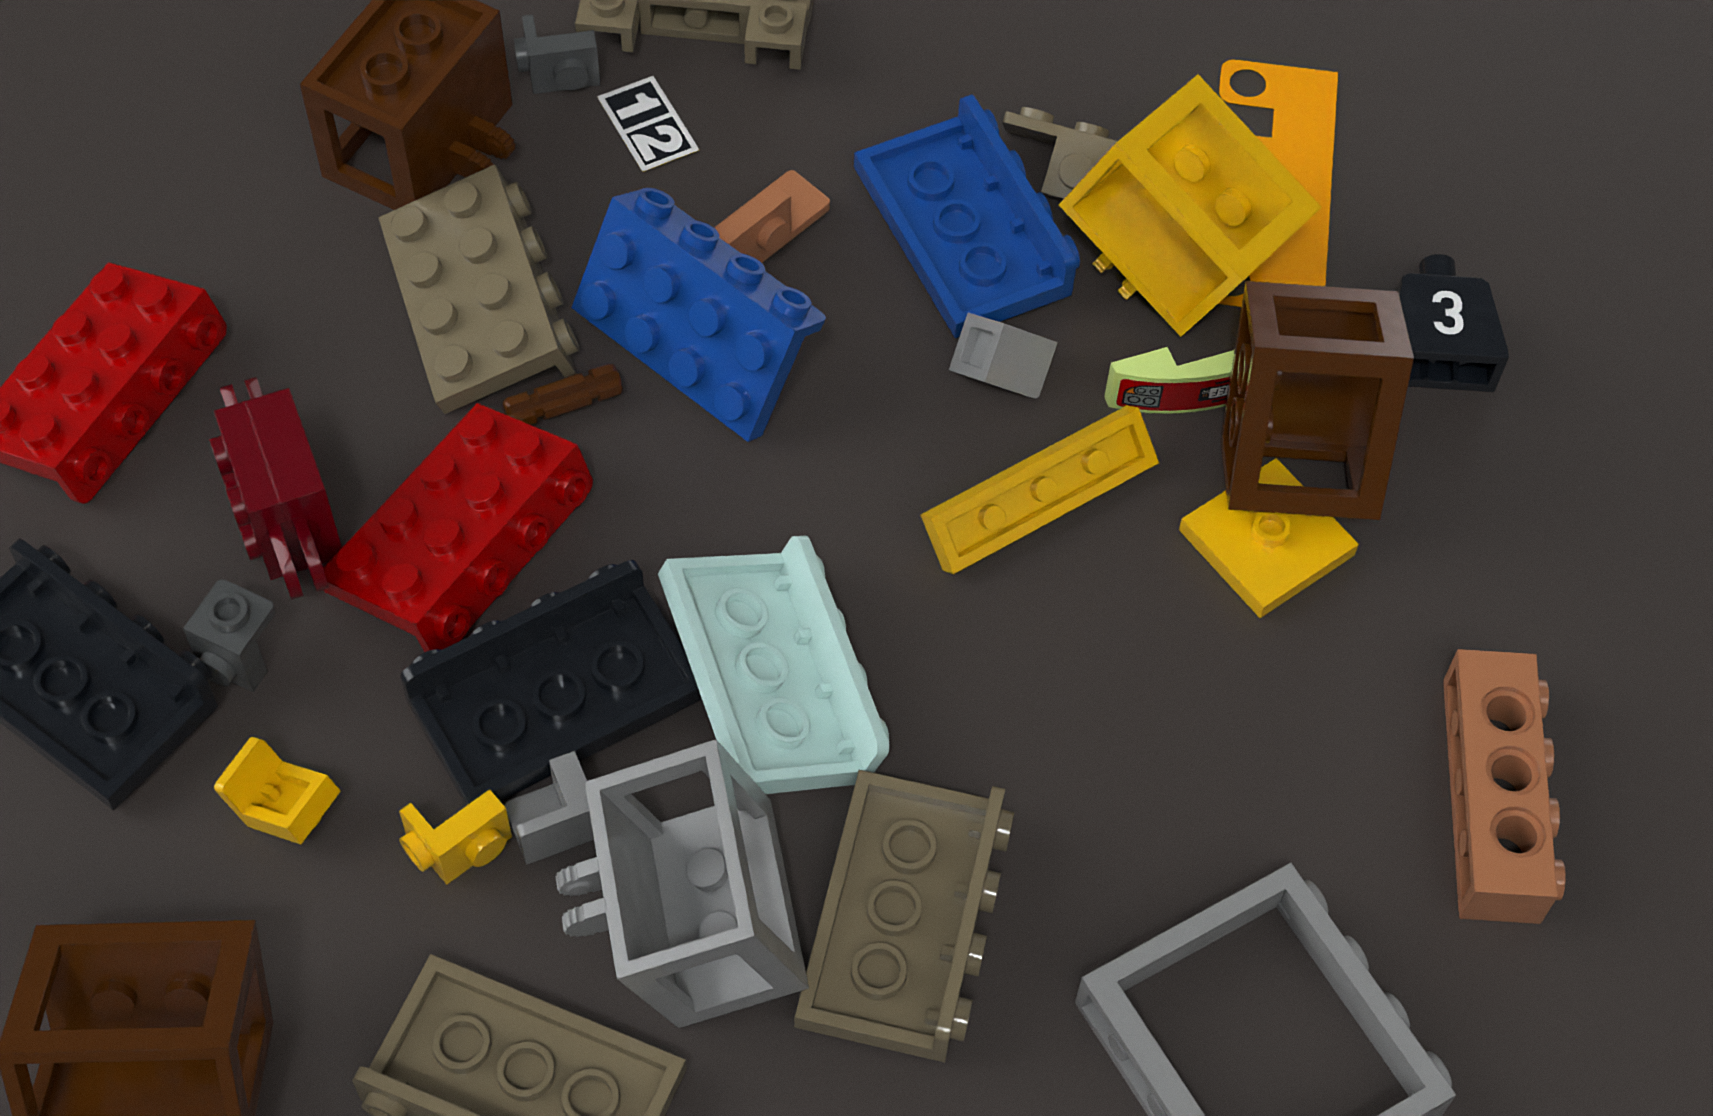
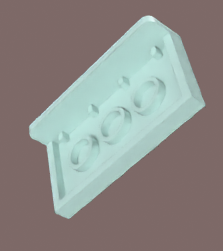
(776, 667)

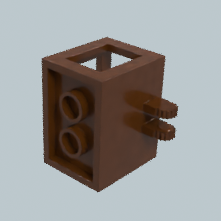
(423, 80)
(1315, 381)
(139, 1021)

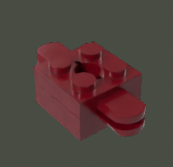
(275, 485)

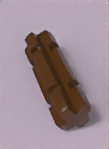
(564, 395)

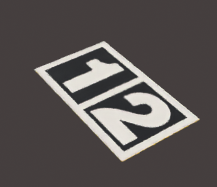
(648, 123)

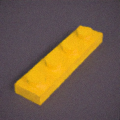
(1039, 489)

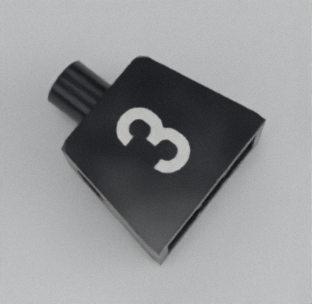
(1452, 328)

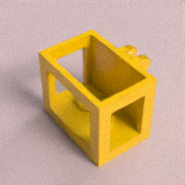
(1188, 205)

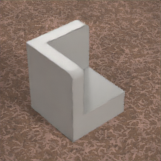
(1003, 355)
(554, 815)

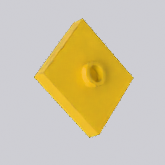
(1267, 553)

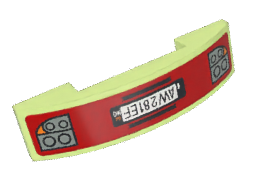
(1160, 386)

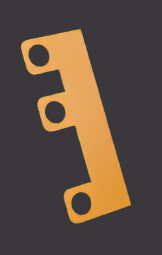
(1304, 145)

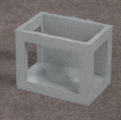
(693, 900)

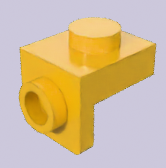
(274, 793)
(464, 840)

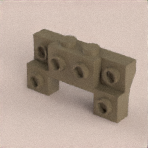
(746, 22)

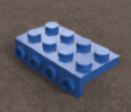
(969, 218)
(694, 309)

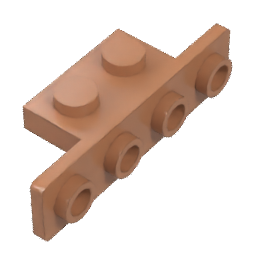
(774, 216)

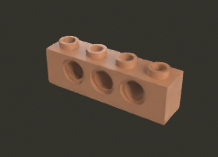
(1491, 879)

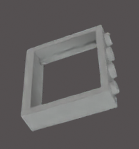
(1337, 956)

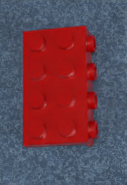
(104, 376)
(461, 527)

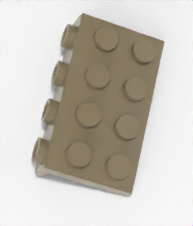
(477, 289)
(904, 916)
(498, 1052)

